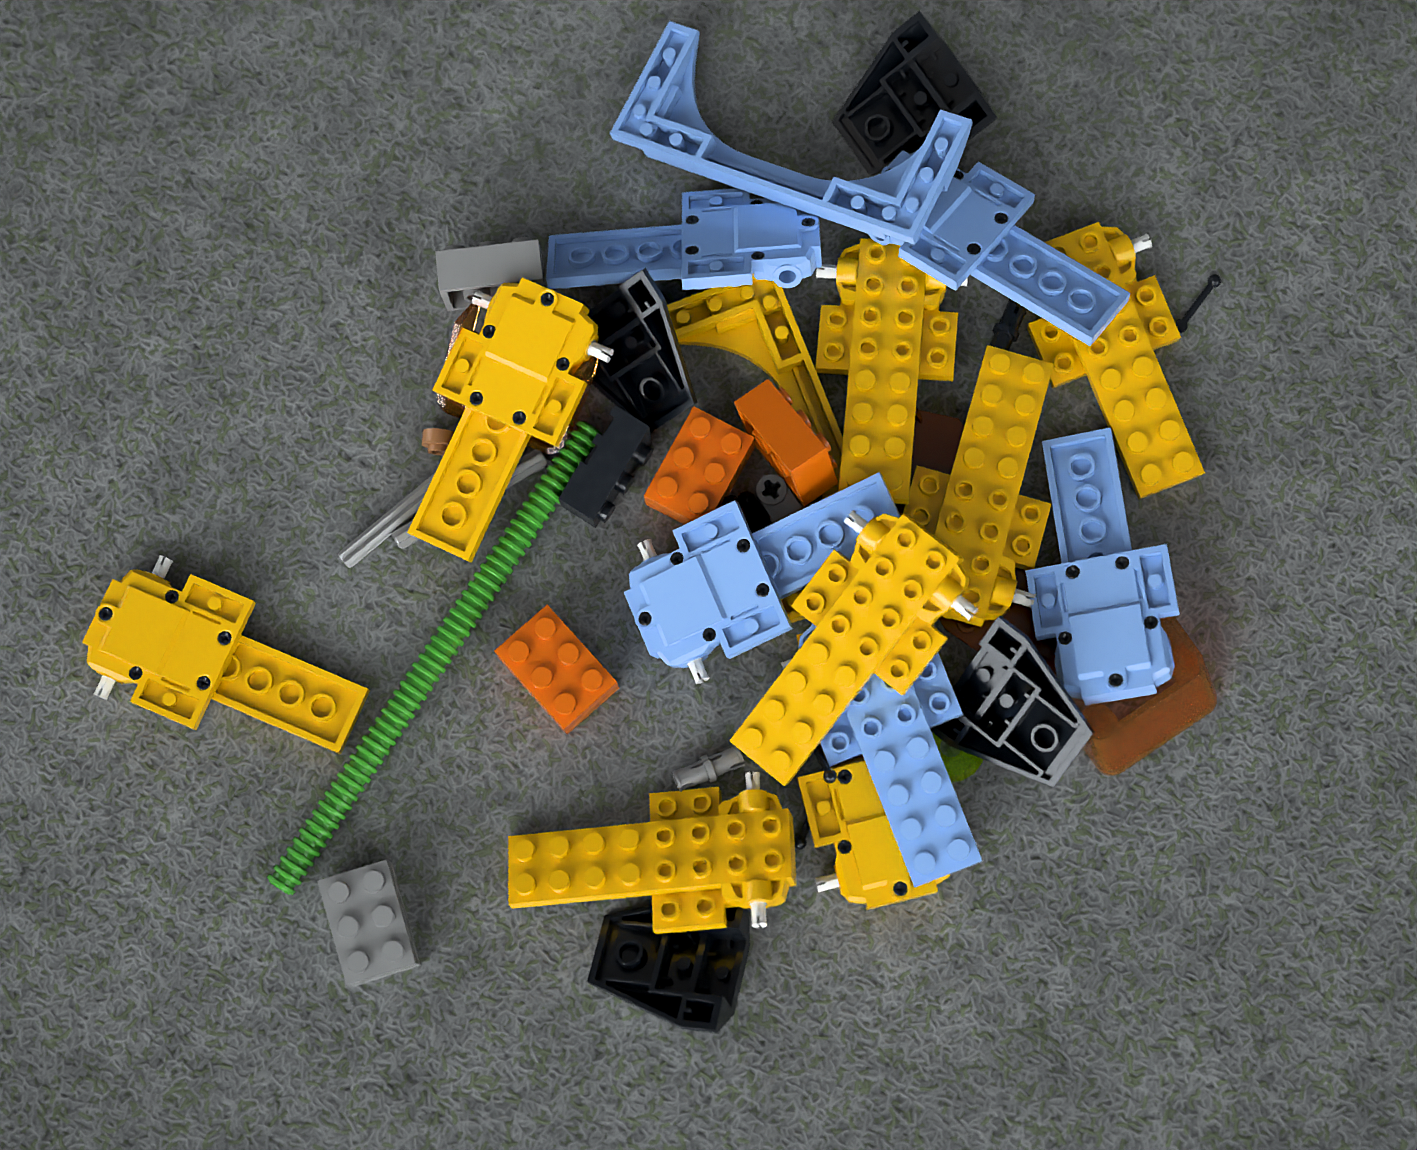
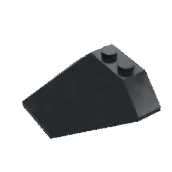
(904, 94)
(647, 363)
(1015, 709)
(676, 976)

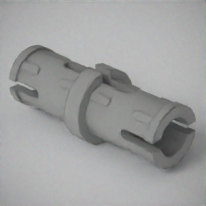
(708, 768)

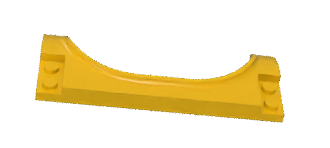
(762, 329)

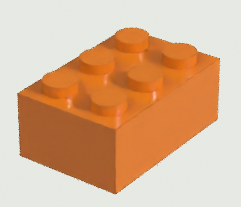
(788, 441)
(699, 467)
(557, 669)

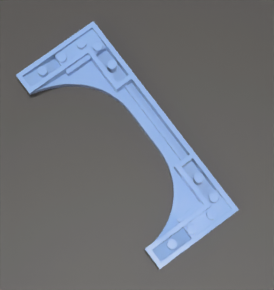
(668, 127)

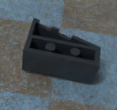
(608, 468)

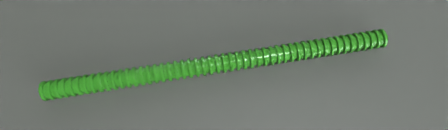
(433, 661)

